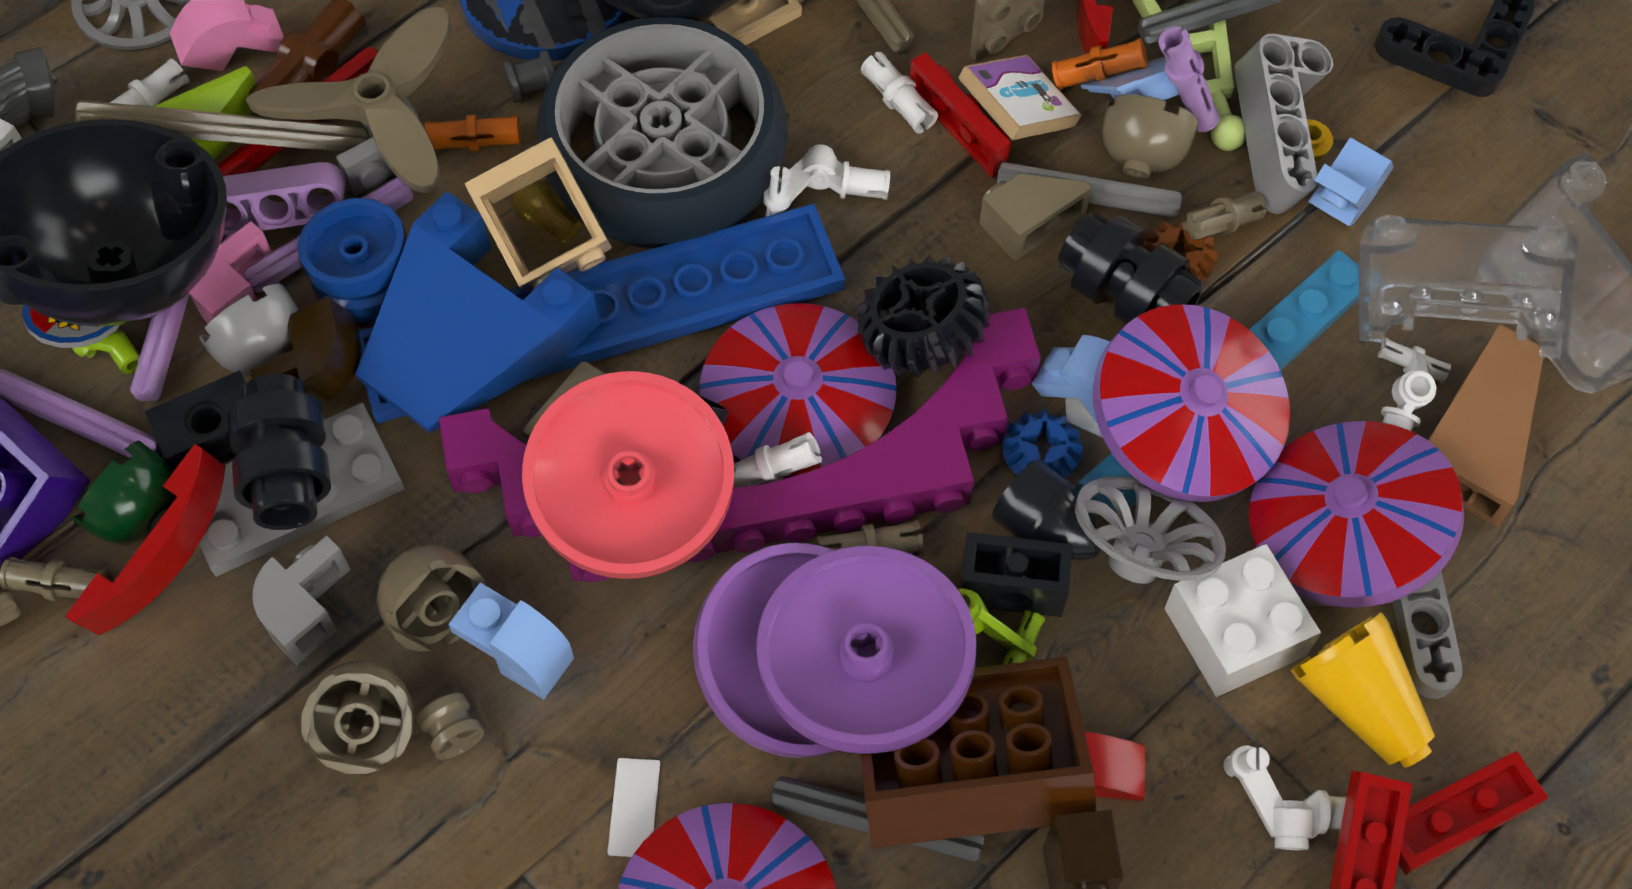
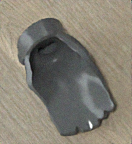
(27, 88)

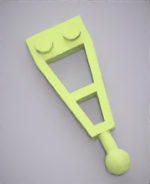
(1230, 130)

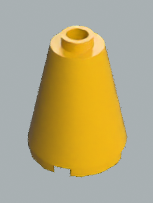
(1370, 691)

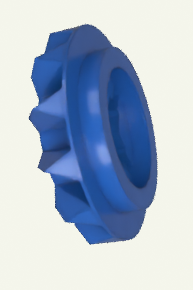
(1061, 457)

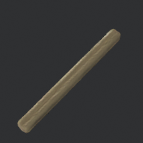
(231, 126)

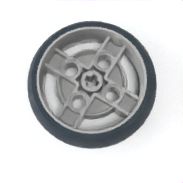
(661, 100)

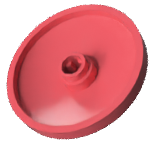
(628, 474)

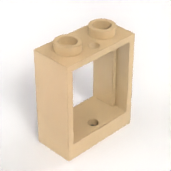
(517, 174)

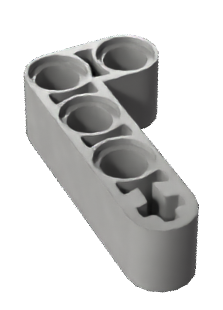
(1271, 93)

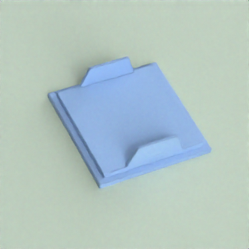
(1148, 82)

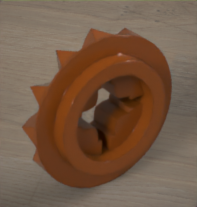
(1199, 251)

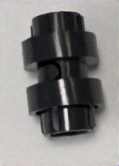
(1111, 261)
(279, 452)

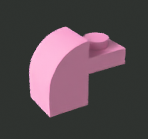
(213, 29)
(225, 278)

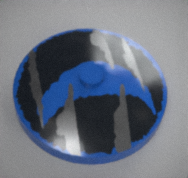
(533, 26)

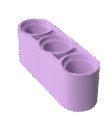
(291, 183)

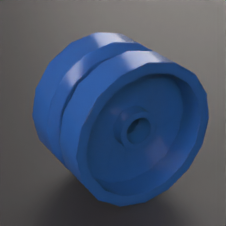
(352, 254)

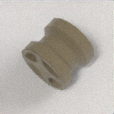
(450, 726)

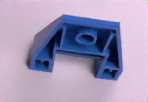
(456, 334)

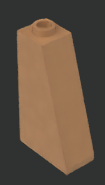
(1490, 425)

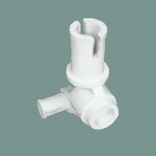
(820, 171)
(1414, 387)
(1285, 820)

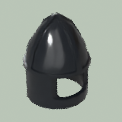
(1042, 508)

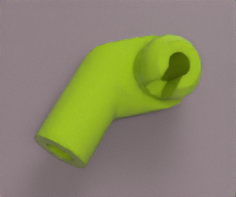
(119, 349)

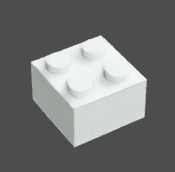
(1242, 620)

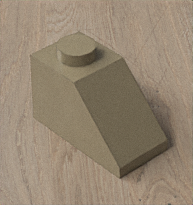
(1031, 210)

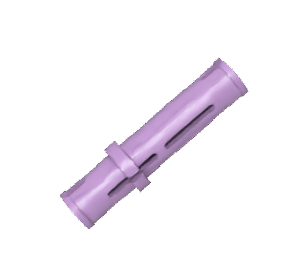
(1186, 70)

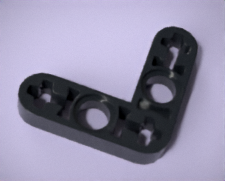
(1476, 57)

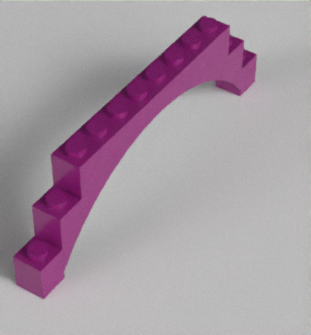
(902, 474)

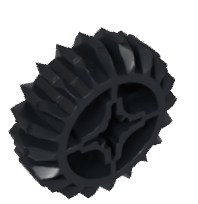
(924, 316)

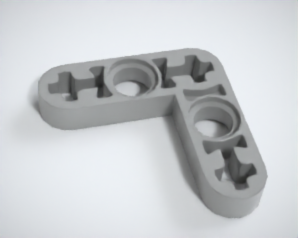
(1433, 601)

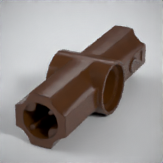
(316, 50)

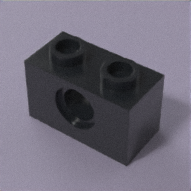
(186, 418)
(1017, 573)

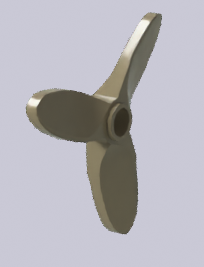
(377, 98)

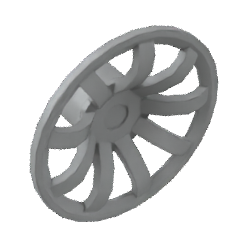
(139, 40)
(1144, 546)

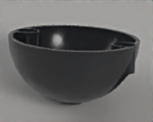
(93, 225)

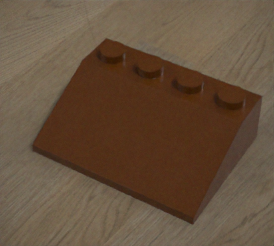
(994, 767)

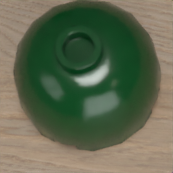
(127, 498)

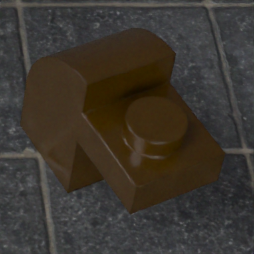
(323, 350)

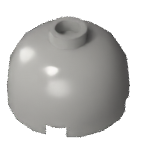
(251, 330)

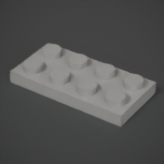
(359, 478)

